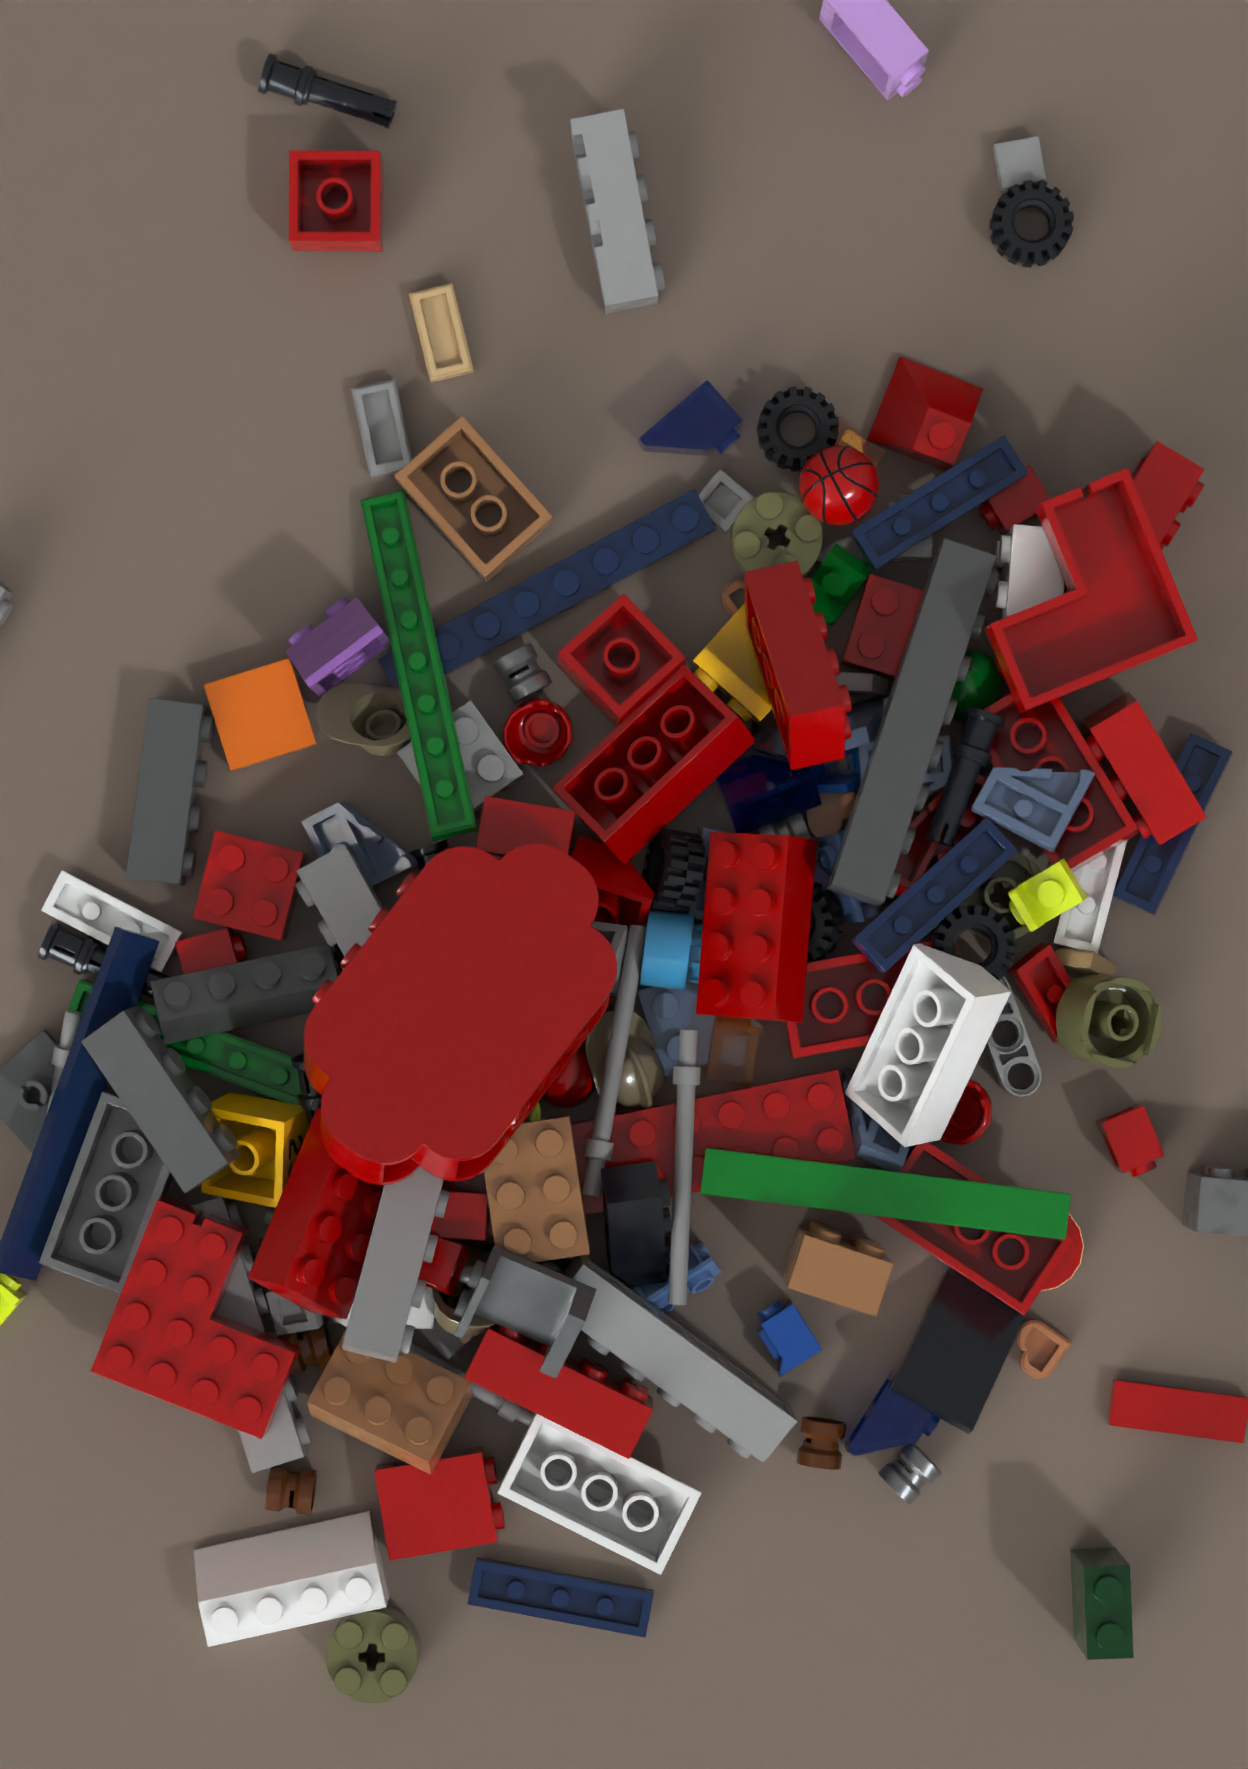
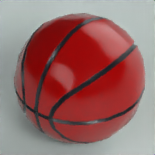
(838, 485)

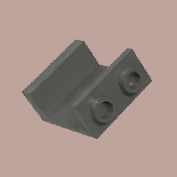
(528, 1302)

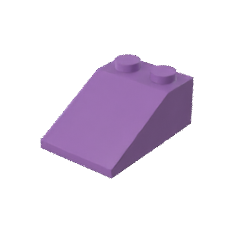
(336, 646)

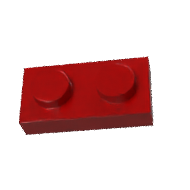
(1042, 984)

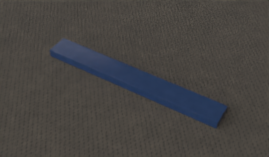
(72, 1107)

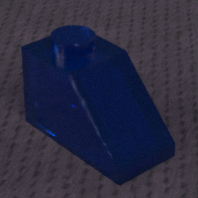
(695, 426)
(765, 791)
(889, 1423)

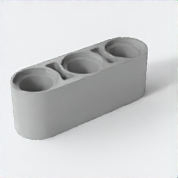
(1018, 1051)

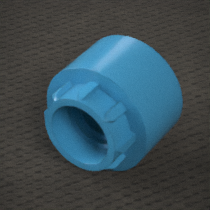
(671, 950)

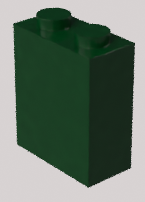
(1101, 1603)

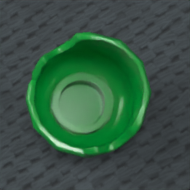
(981, 685)

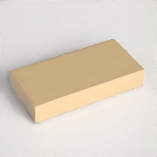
(441, 332)

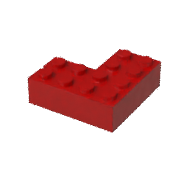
(1117, 605)
(169, 1331)

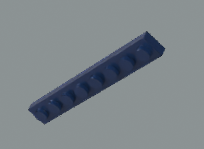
(567, 583)

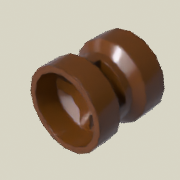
(315, 1348)
(821, 1443)
(291, 1489)

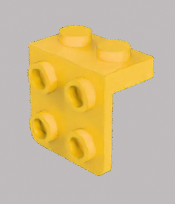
(733, 669)

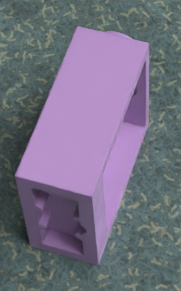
(877, 43)

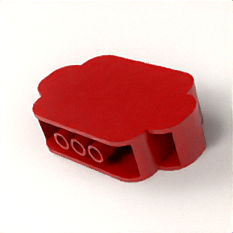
(457, 1012)

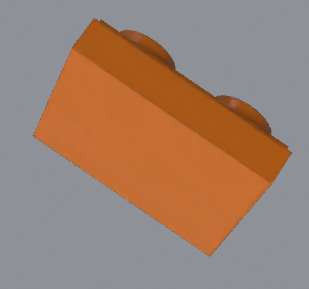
(260, 714)

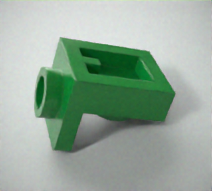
(837, 582)

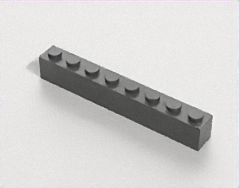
(912, 722)

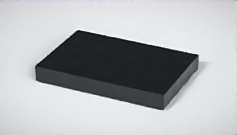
(957, 1352)

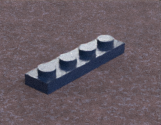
(939, 503)
(1155, 865)
(934, 895)
(560, 1597)

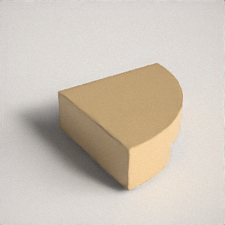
(1084, 961)

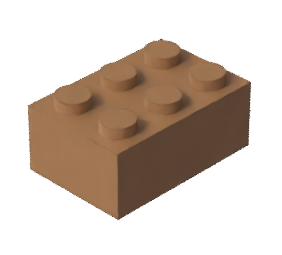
(474, 499)
(538, 1193)
(837, 1269)
(393, 1406)

